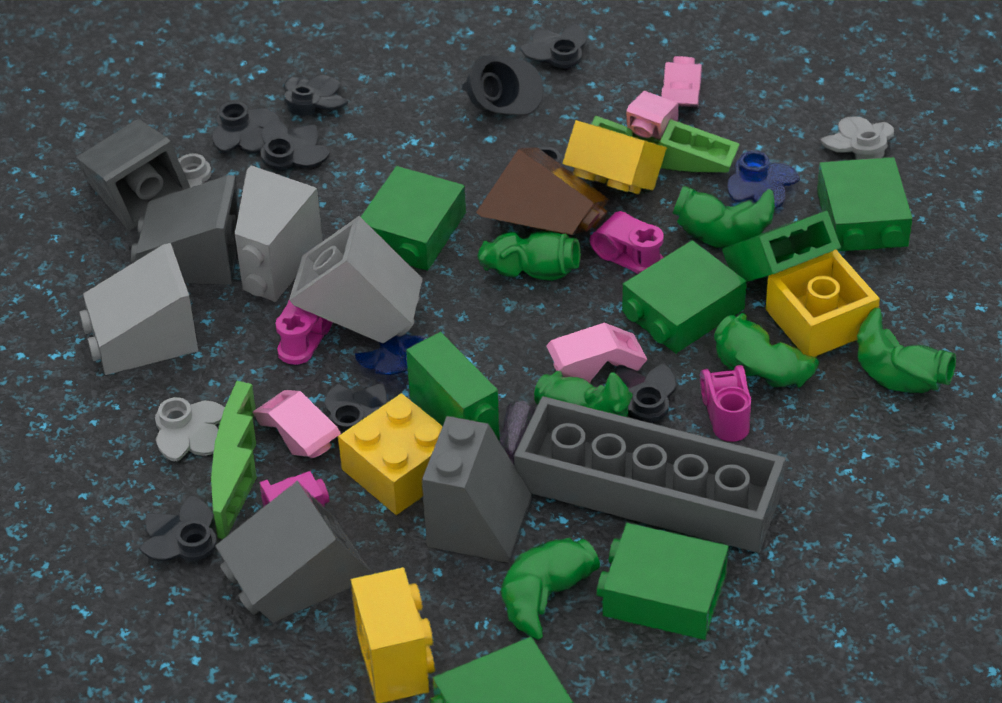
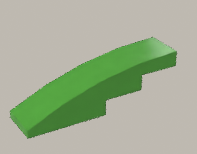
(686, 146)
(233, 458)

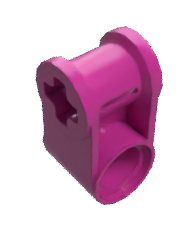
(626, 241)
(299, 334)
(727, 402)

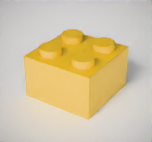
(606, 154)
(820, 303)
(391, 452)
(392, 635)

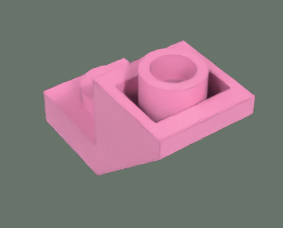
(682, 81)
(650, 115)
(588, 350)
(298, 422)

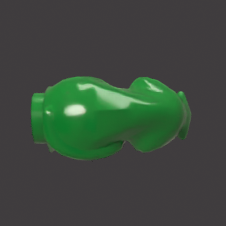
(722, 225)
(542, 255)
(749, 345)
(900, 367)
(612, 398)
(540, 572)

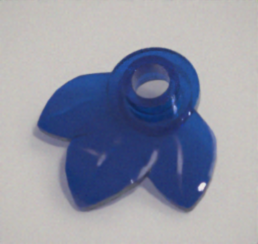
(757, 174)
(391, 357)

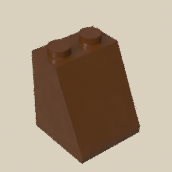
(543, 196)

